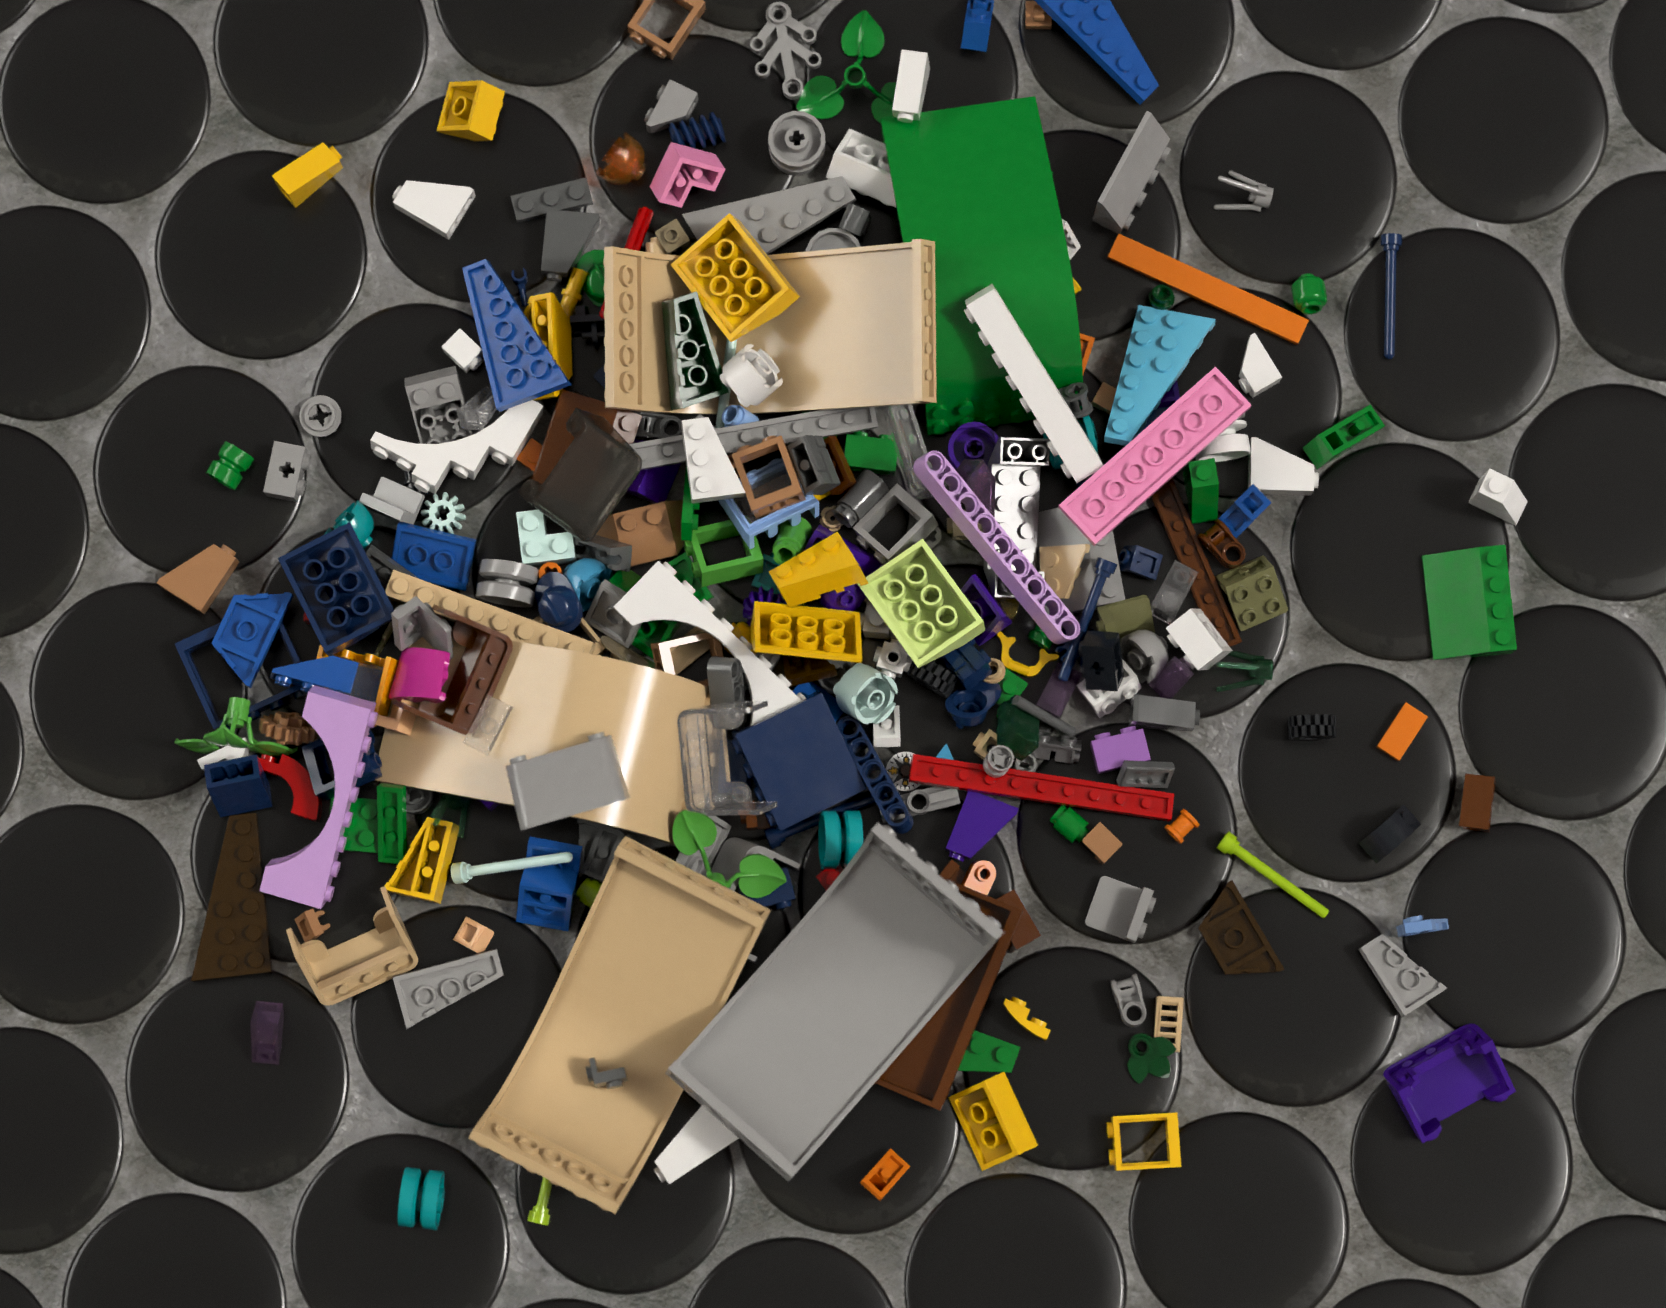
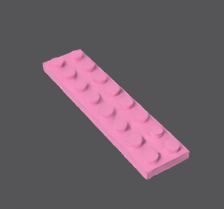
(1154, 456)

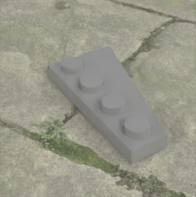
(437, 986)

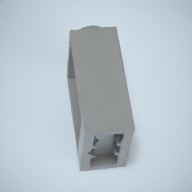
(897, 495)

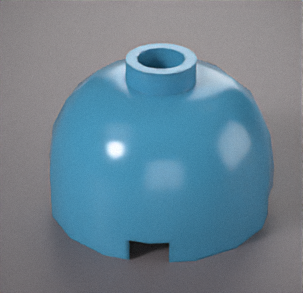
(586, 578)

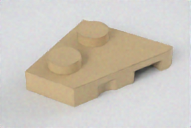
(1062, 566)

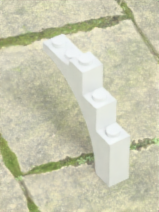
(465, 456)

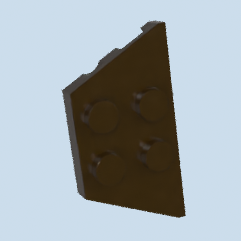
(1236, 936)

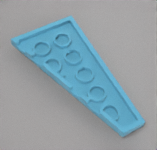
(1153, 362)

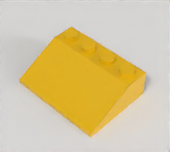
(734, 279)
(806, 632)

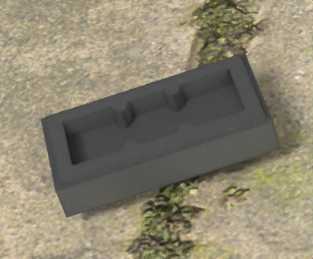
(1145, 774)

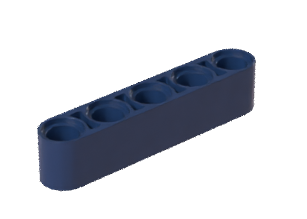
(879, 785)

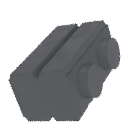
(813, 465)

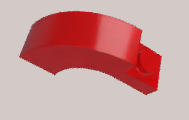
(305, 802)

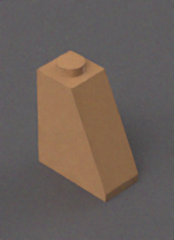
(201, 577)

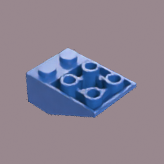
(327, 672)

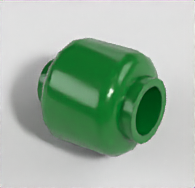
(1309, 294)

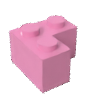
(681, 170)

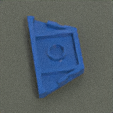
(249, 631)

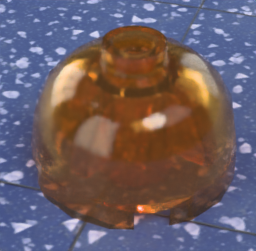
(623, 161)

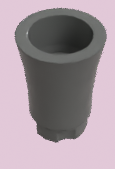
(860, 498)

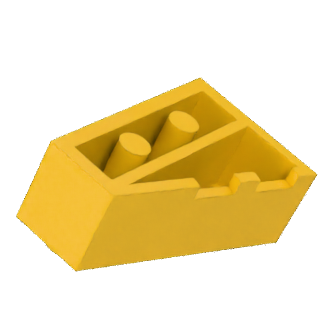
(427, 862)

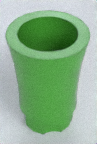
(791, 540)

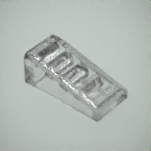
(477, 410)

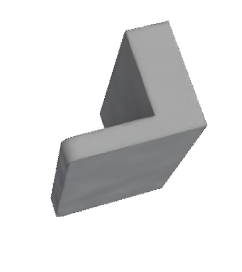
(394, 500)

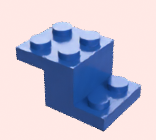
(549, 890)

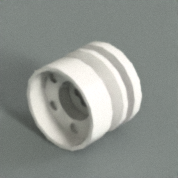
(1228, 444)

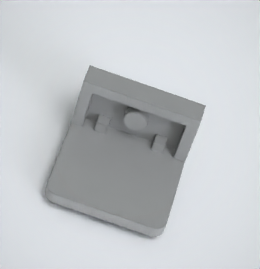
(417, 621)
(1120, 909)

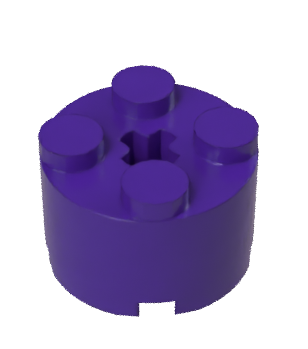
(970, 435)

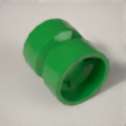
(229, 466)

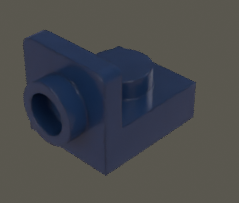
(1140, 561)

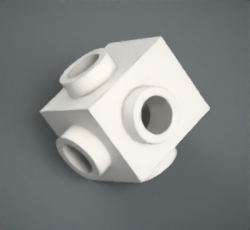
(889, 668)

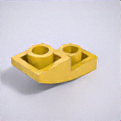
(1018, 1011)

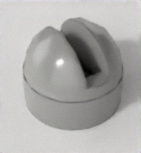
(1029, 761)

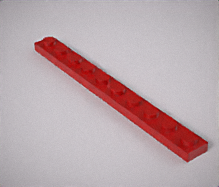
(1042, 788)

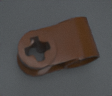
(1221, 543)

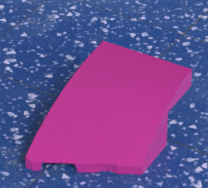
(420, 675)

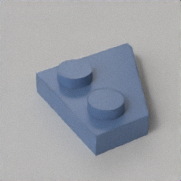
(1417, 925)

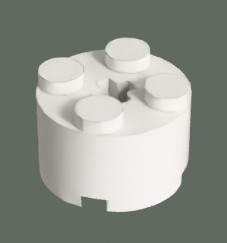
(751, 375)

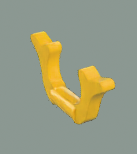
(1028, 671)

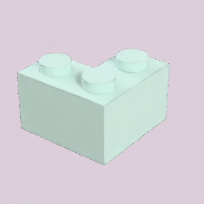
(539, 547)

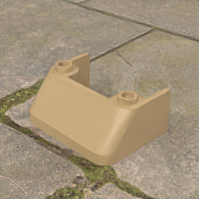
(359, 961)

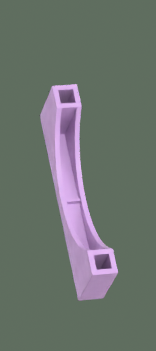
(344, 728)

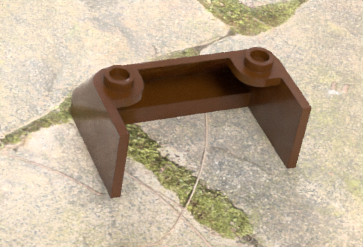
(474, 678)

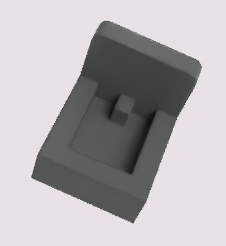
(609, 1078)

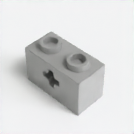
(281, 458)

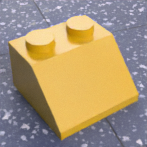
(471, 110)

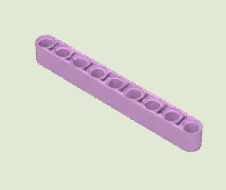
(984, 544)

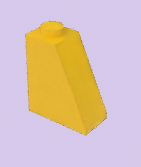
(308, 173)

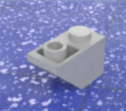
(674, 104)

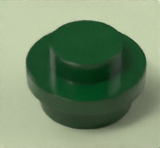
(1161, 297)

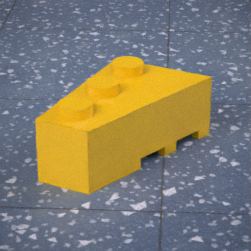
(817, 571)

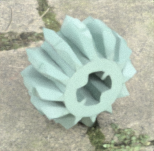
(434, 512)

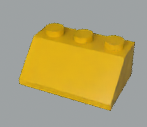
(993, 1121)

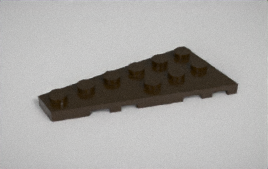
(236, 919)

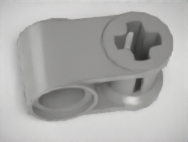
(1129, 998)

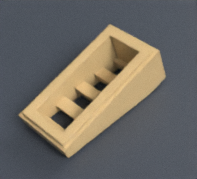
(1173, 1001)

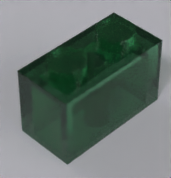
(1017, 730)

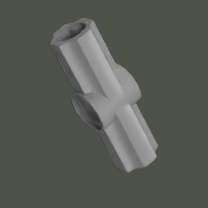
(936, 798)

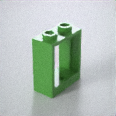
(726, 570)

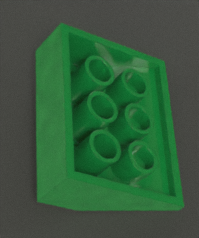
(1469, 603)

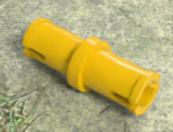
(572, 293)

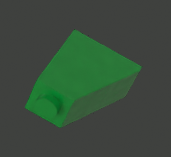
(1202, 490)

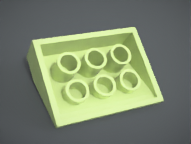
(922, 605)

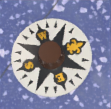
(899, 770)

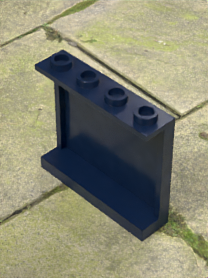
(798, 761)

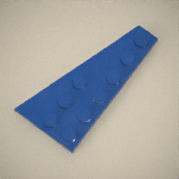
(1105, 38)
(513, 352)

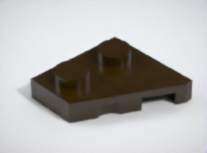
(805, 669)

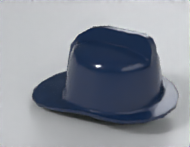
(558, 602)
(971, 706)

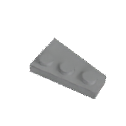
(1399, 976)

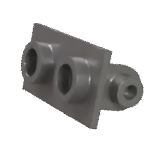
(1063, 746)

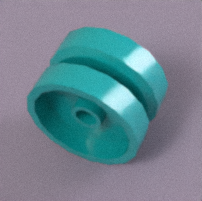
(839, 838)
(416, 1198)

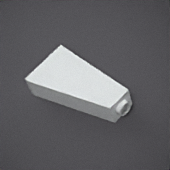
(693, 1145)

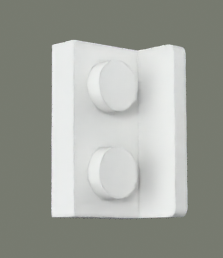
(1106, 701)

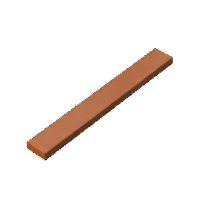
(1208, 289)

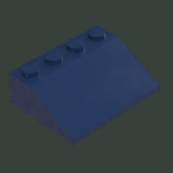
(338, 589)

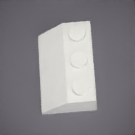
(863, 166)

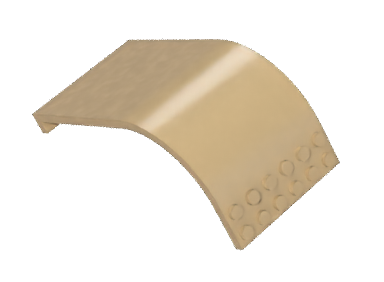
(847, 342)
(556, 705)
(634, 996)

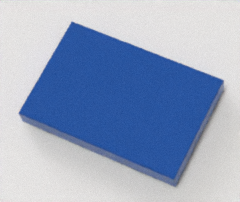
(434, 555)

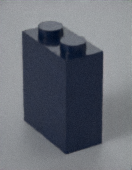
(238, 785)

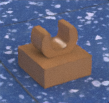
(1036, 17)
(310, 925)

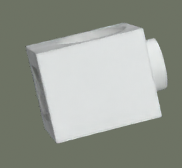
(463, 351)

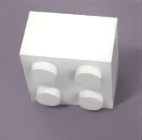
(1198, 639)

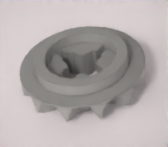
(309, 411)

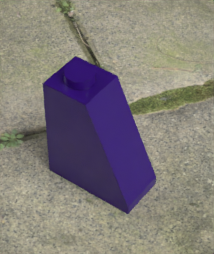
(977, 824)

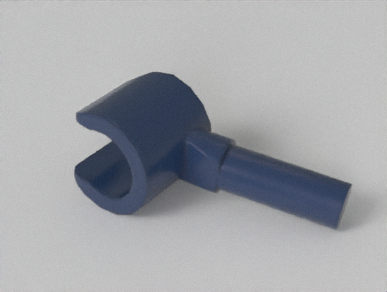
(521, 286)

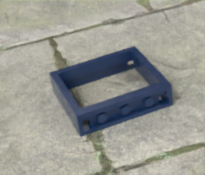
(205, 638)

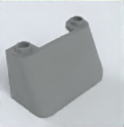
(566, 781)

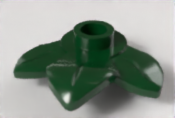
(1152, 1060)

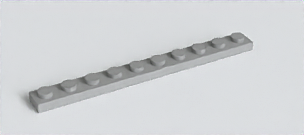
(791, 428)

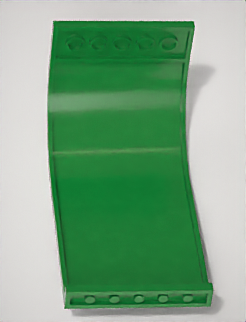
(989, 201)

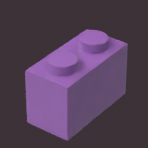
(1112, 750)

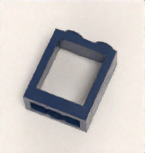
(319, 771)

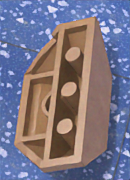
(650, 530)

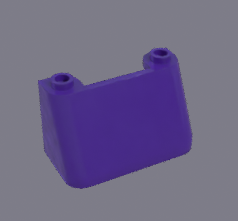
(1447, 1079)

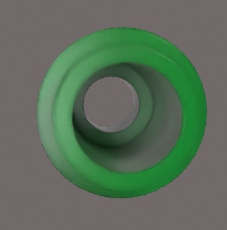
(1070, 824)

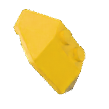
(554, 330)

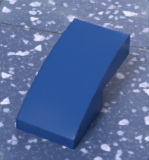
(1245, 510)

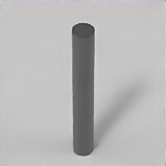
(1043, 715)

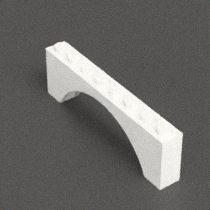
(664, 597)

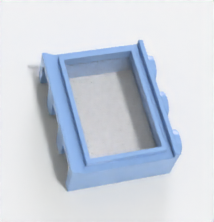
(765, 481)

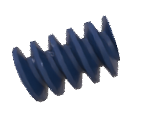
(697, 132)

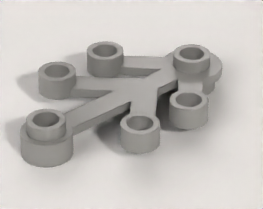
(785, 46)

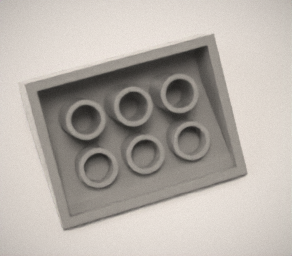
(1132, 175)
(1058, 530)

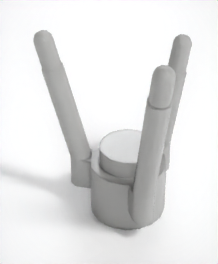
(1259, 193)

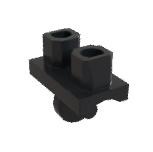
(587, 325)

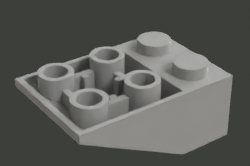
(434, 404)

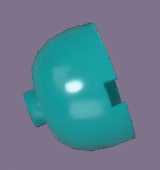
(360, 520)

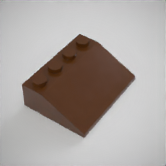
(559, 439)

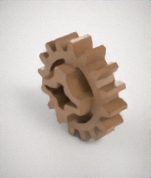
(287, 728)

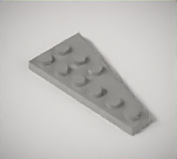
(779, 215)

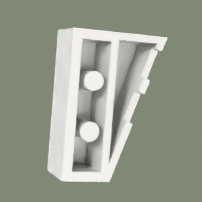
(708, 466)

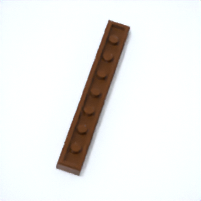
(1190, 553)

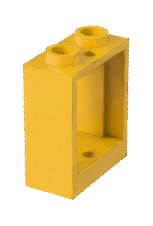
(1172, 1141)

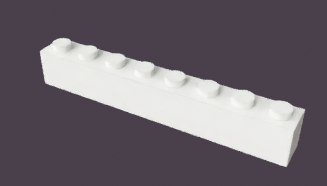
(1034, 384)

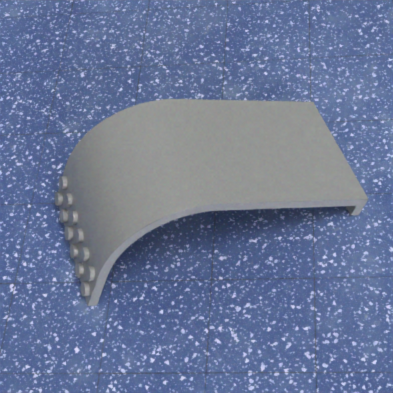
(835, 1002)

